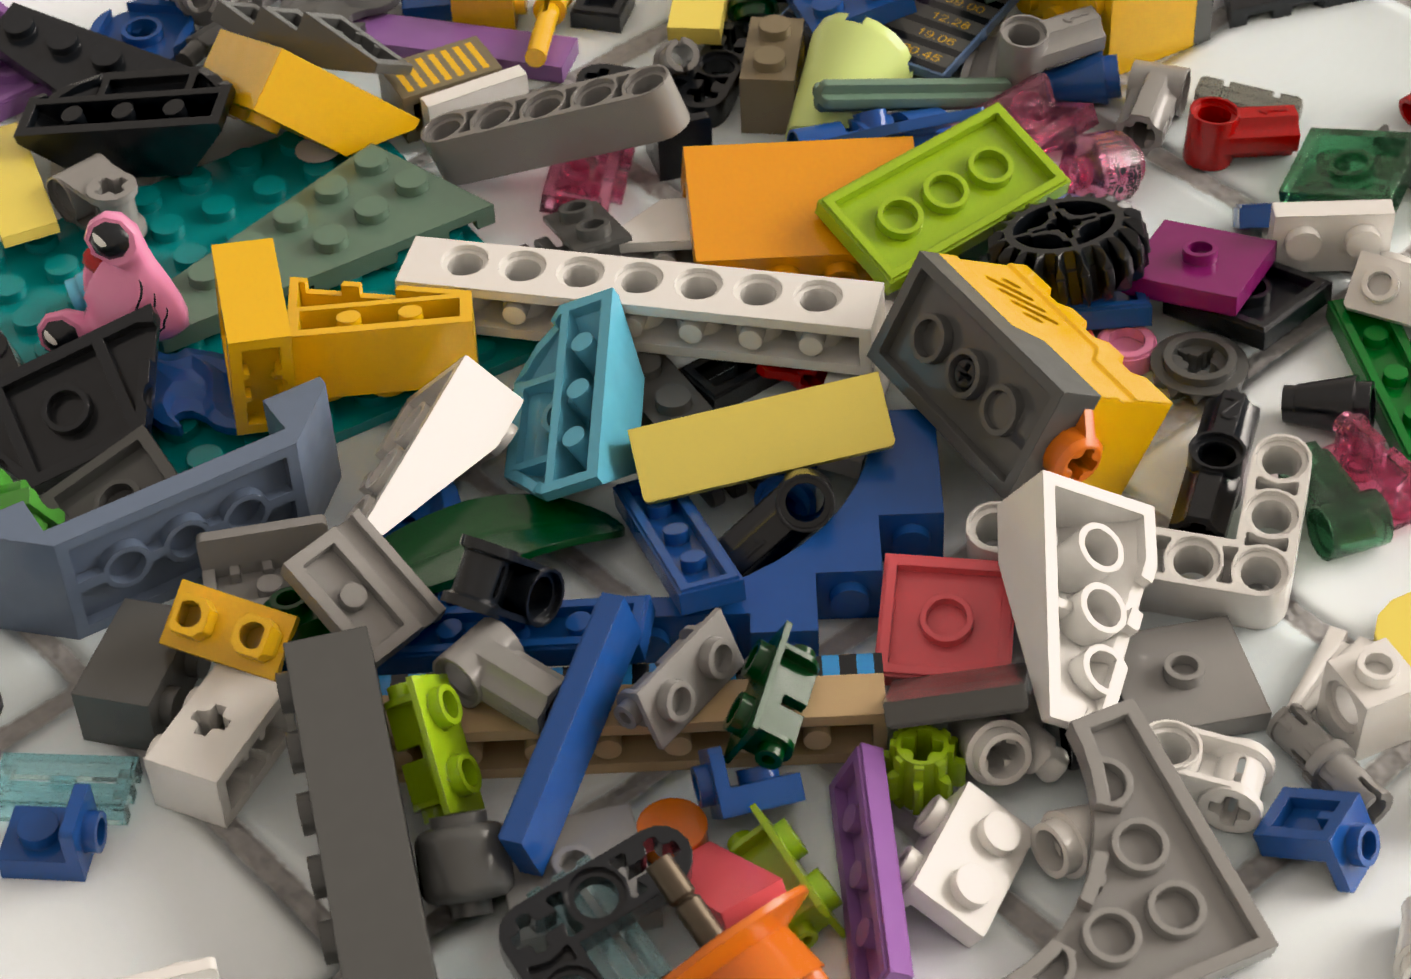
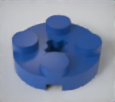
(148, 25)

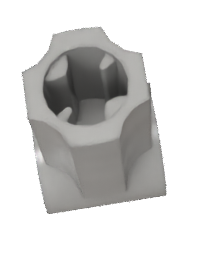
(1034, 44)
(1152, 100)
(494, 669)

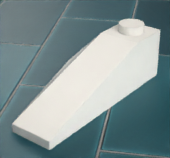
(1074, 586)

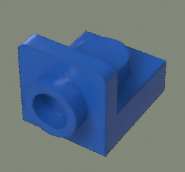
(755, 785)
(1321, 828)
(54, 840)

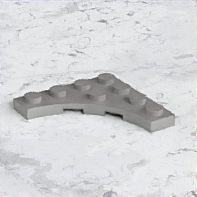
(1156, 879)

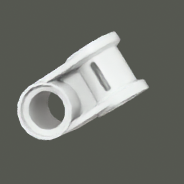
(1208, 770)

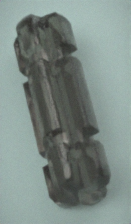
(1243, 94)

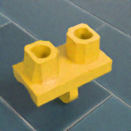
(228, 630)

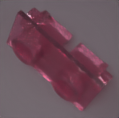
(1370, 465)

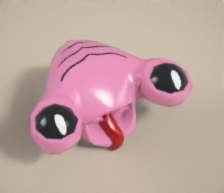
(117, 280)

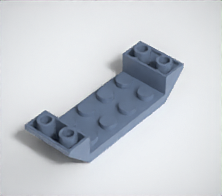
(145, 543)

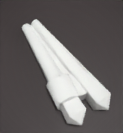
(1332, 645)

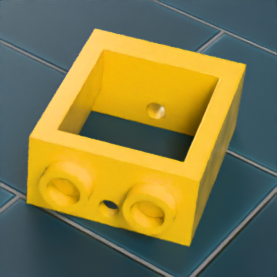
(252, 328)

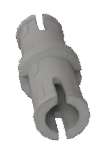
(1326, 760)

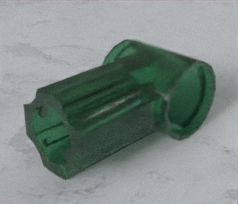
(1339, 514)

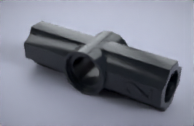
(1216, 465)

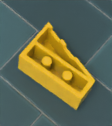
(378, 340)

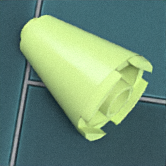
(846, 52)

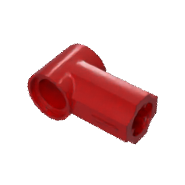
(1223, 131)

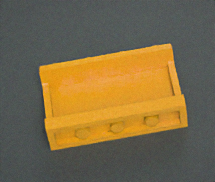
(760, 201)

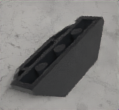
(137, 119)

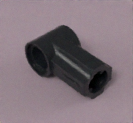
(772, 528)

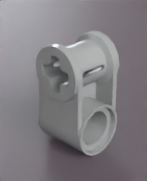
(91, 189)

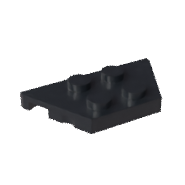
(79, 399)

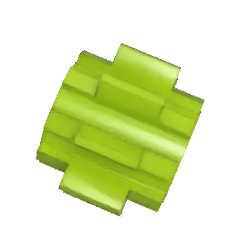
(923, 765)

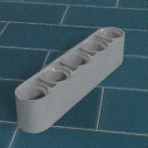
(556, 125)

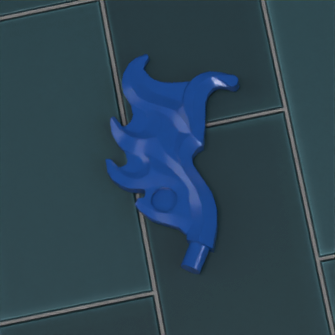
(192, 387)

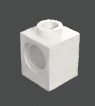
(1367, 698)

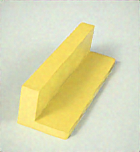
(761, 438)

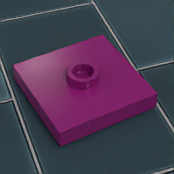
(1204, 267)

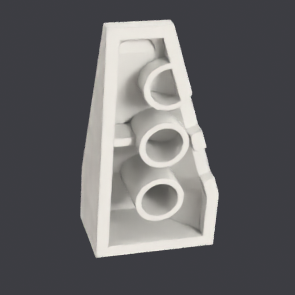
(436, 440)

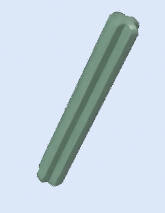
(905, 93)

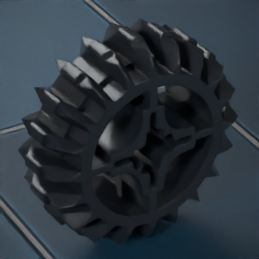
(1076, 246)

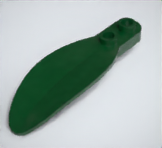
(507, 520)

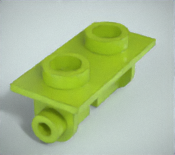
(429, 715)
(779, 851)

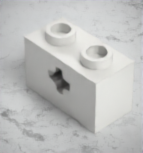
(218, 746)

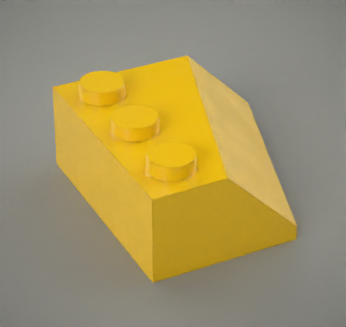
(297, 96)

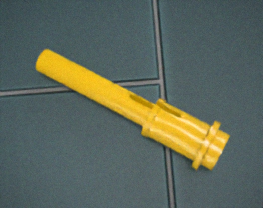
(547, 15)

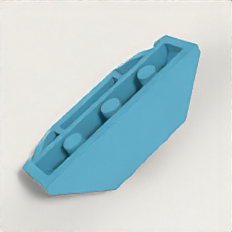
(579, 402)

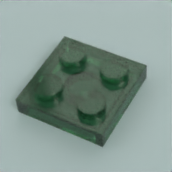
(1350, 166)

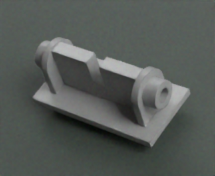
(683, 681)

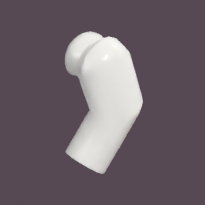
(1047, 758)

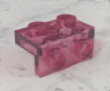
(1044, 119)
(589, 179)

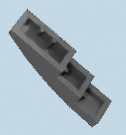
(316, 37)

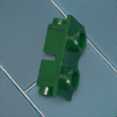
(756, 717)

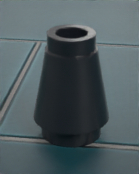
(1322, 401)

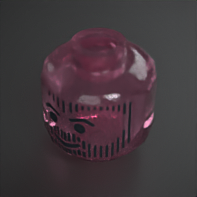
(1103, 164)

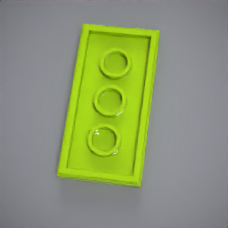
(941, 195)

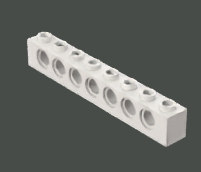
(667, 304)

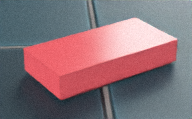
(731, 883)

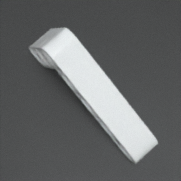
(1224, 562)

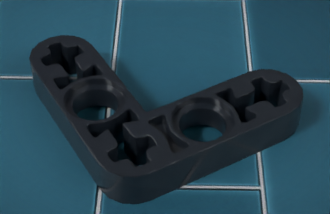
(699, 83)
(567, 954)

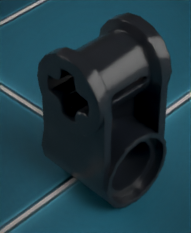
(505, 584)

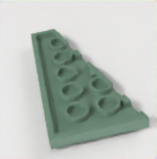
(340, 230)

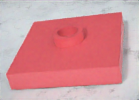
(942, 616)

